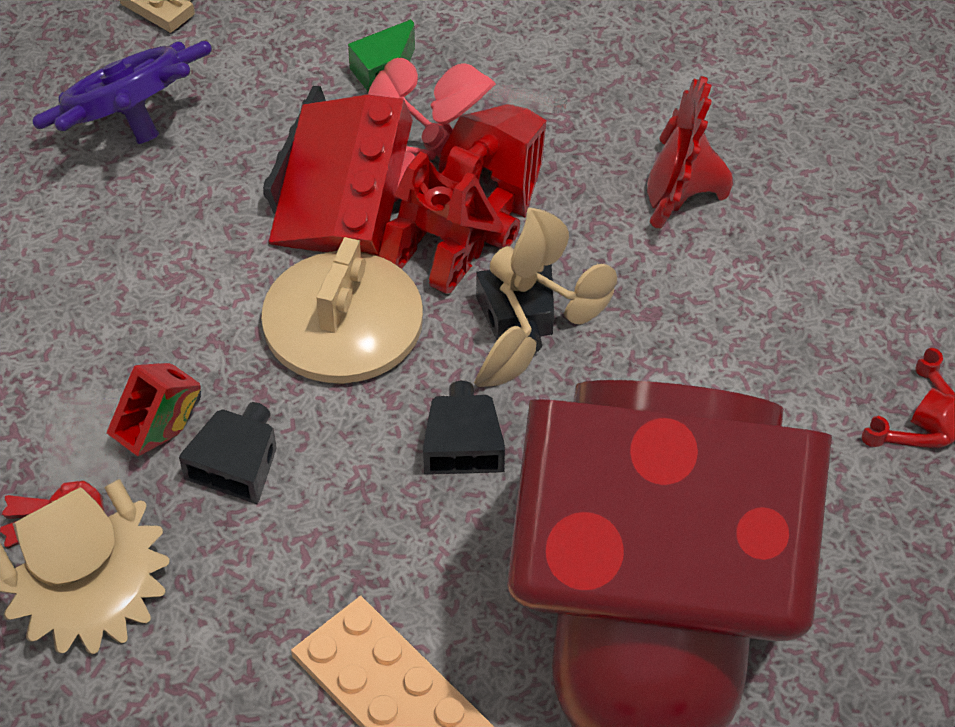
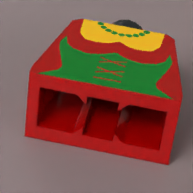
(153, 406)

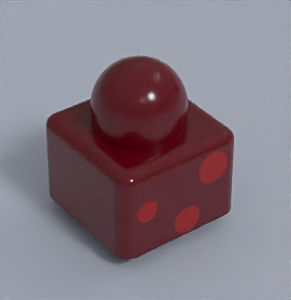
(664, 544)

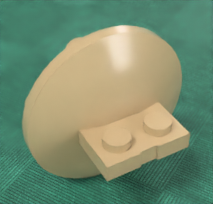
(342, 315)

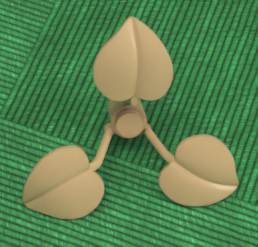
(519, 268)

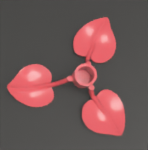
(453, 93)

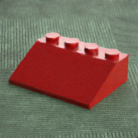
(342, 173)

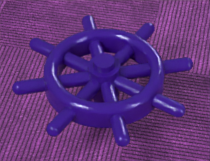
(124, 89)

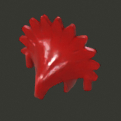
(687, 159)

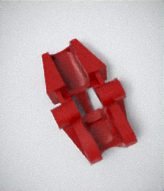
(452, 200)

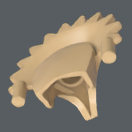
(83, 569)

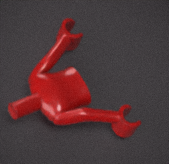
(933, 414)

